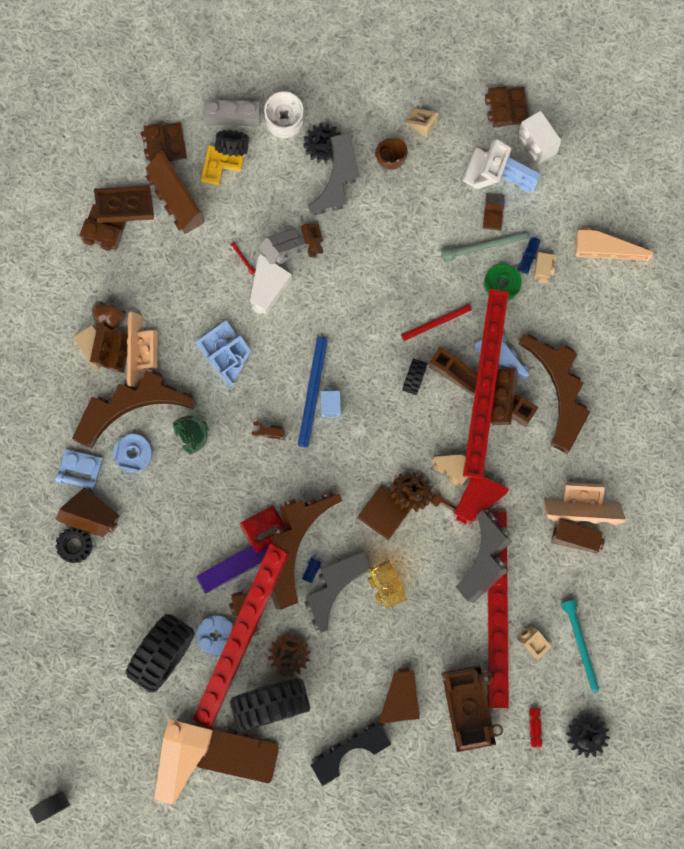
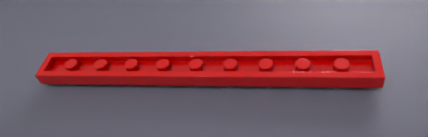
(485, 384)
(498, 633)
(241, 635)

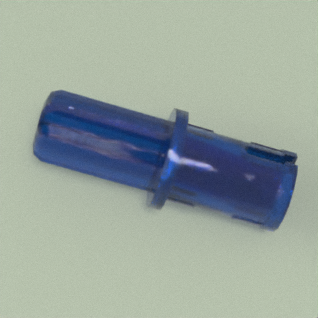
(529, 255)

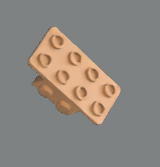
(584, 503)

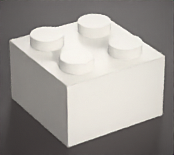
(539, 138)

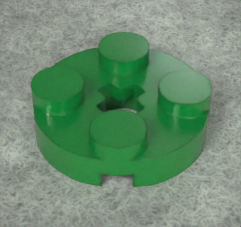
(506, 273)

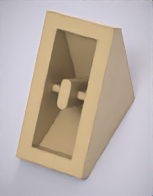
(422, 121)

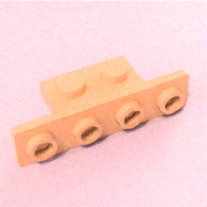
(141, 349)

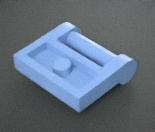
(82, 464)

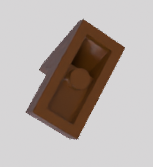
(493, 211)

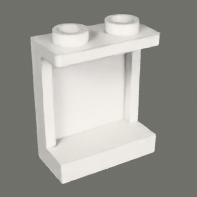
(488, 166)

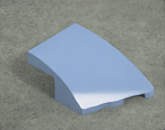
(224, 356)

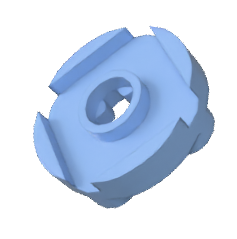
(123, 459)
(209, 626)

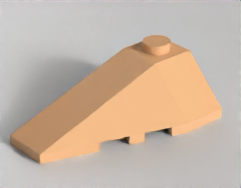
(180, 754)

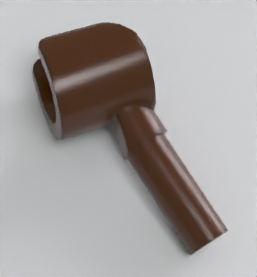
(436, 500)

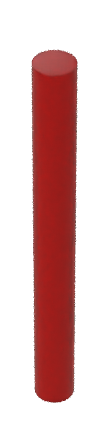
(436, 322)

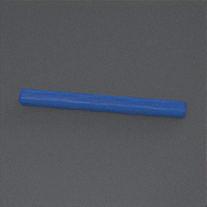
(312, 392)

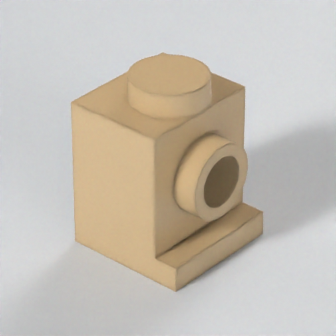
(544, 267)

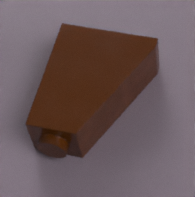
(88, 514)
(577, 537)
(401, 699)

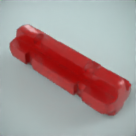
(535, 727)

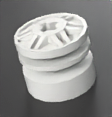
(284, 104)

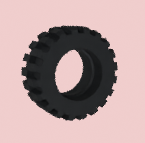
(160, 653)
(269, 704)

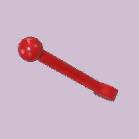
(251, 270)

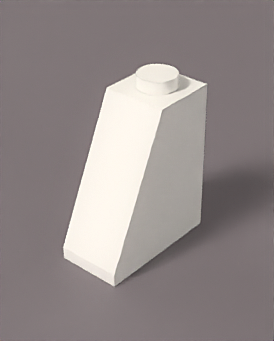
(268, 285)

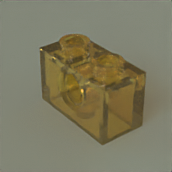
(394, 592)

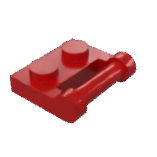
(260, 524)

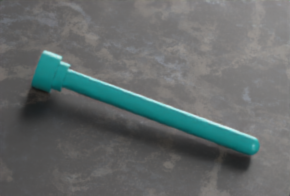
(570, 609)

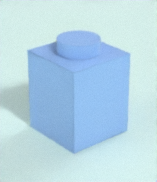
(330, 403)

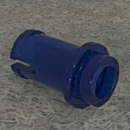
(311, 570)

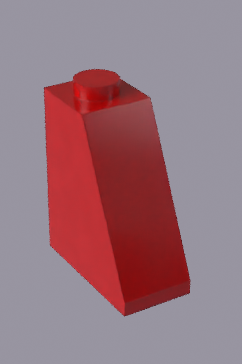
(477, 497)

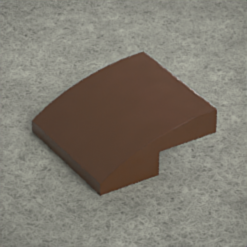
(110, 349)
(383, 513)

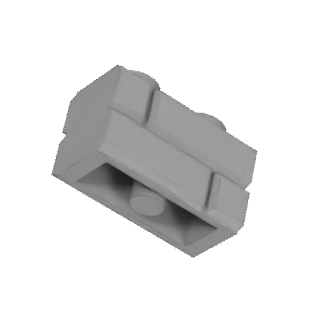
(282, 246)

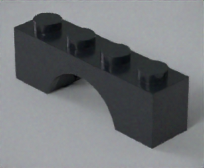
(372, 740)

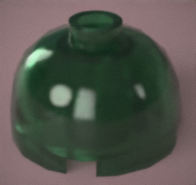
(192, 433)

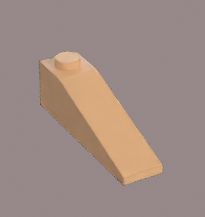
(600, 245)

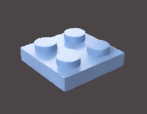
(521, 175)

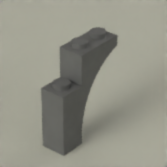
(343, 170)
(487, 567)
(336, 578)

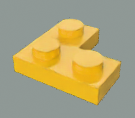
(216, 162)

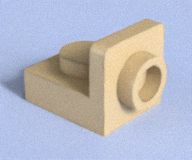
(534, 642)

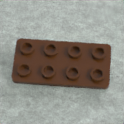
(240, 756)

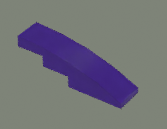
(230, 568)

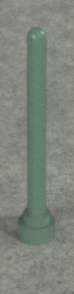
(450, 253)

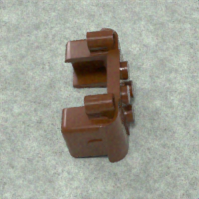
(469, 708)

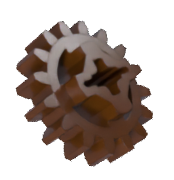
(409, 491)
(295, 666)

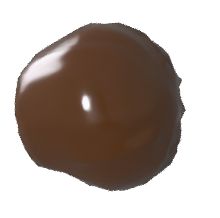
(391, 153)
(107, 315)

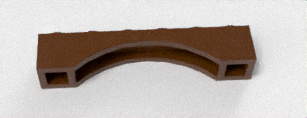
(463, 376)

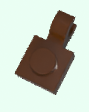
(313, 237)
(272, 432)

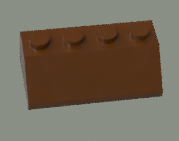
(174, 193)

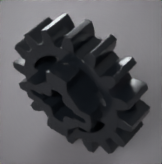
(320, 134)
(591, 745)

